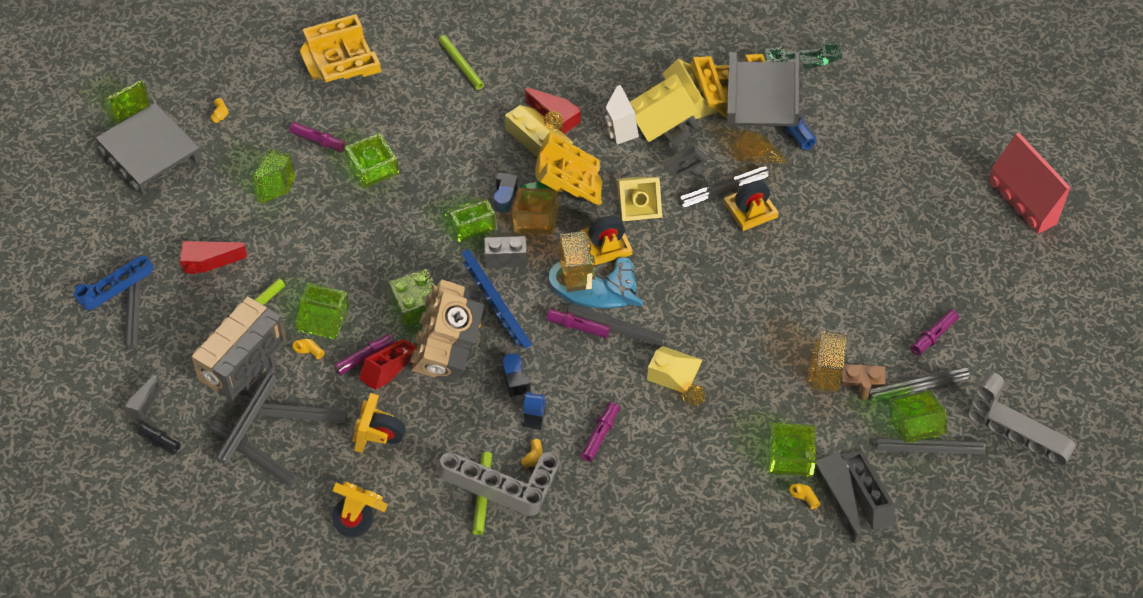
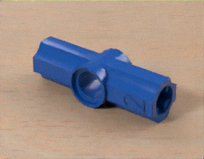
(801, 134)

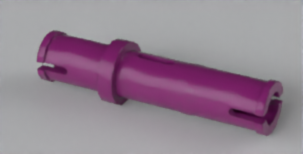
(326, 140)
(578, 323)
(929, 337)
(359, 357)
(604, 424)

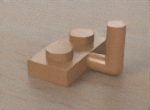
(863, 377)

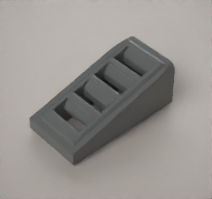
(141, 402)

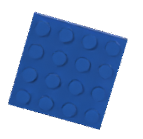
(495, 300)

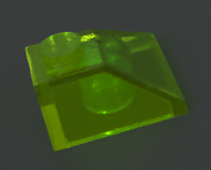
(126, 101)

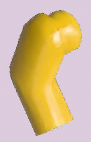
(220, 112)
(308, 346)
(532, 457)
(805, 493)

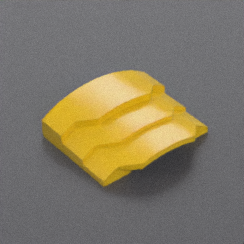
(338, 50)
(714, 80)
(569, 169)

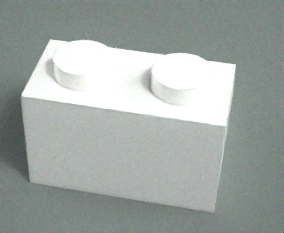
(620, 117)

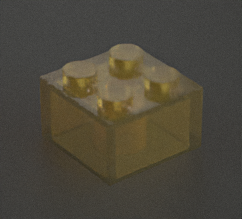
(535, 211)
(576, 261)
(828, 361)

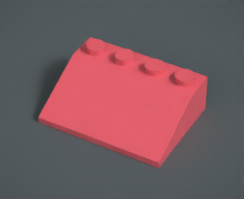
(1029, 184)

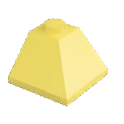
(639, 198)
(673, 369)

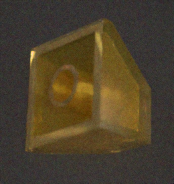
(756, 148)

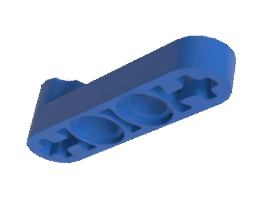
(87, 295)

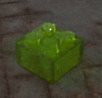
(371, 160)
(409, 295)
(918, 416)
(792, 449)

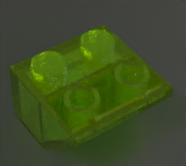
(274, 175)
(471, 218)
(322, 310)

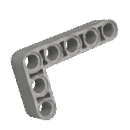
(1016, 425)
(502, 483)

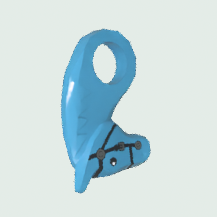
(613, 291)

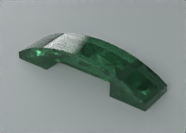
(811, 58)

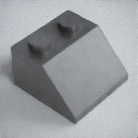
(505, 250)

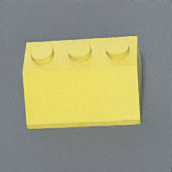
(692, 86)
(663, 107)
(529, 129)

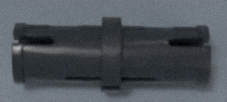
(159, 438)

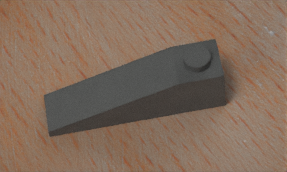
(836, 482)
(870, 491)

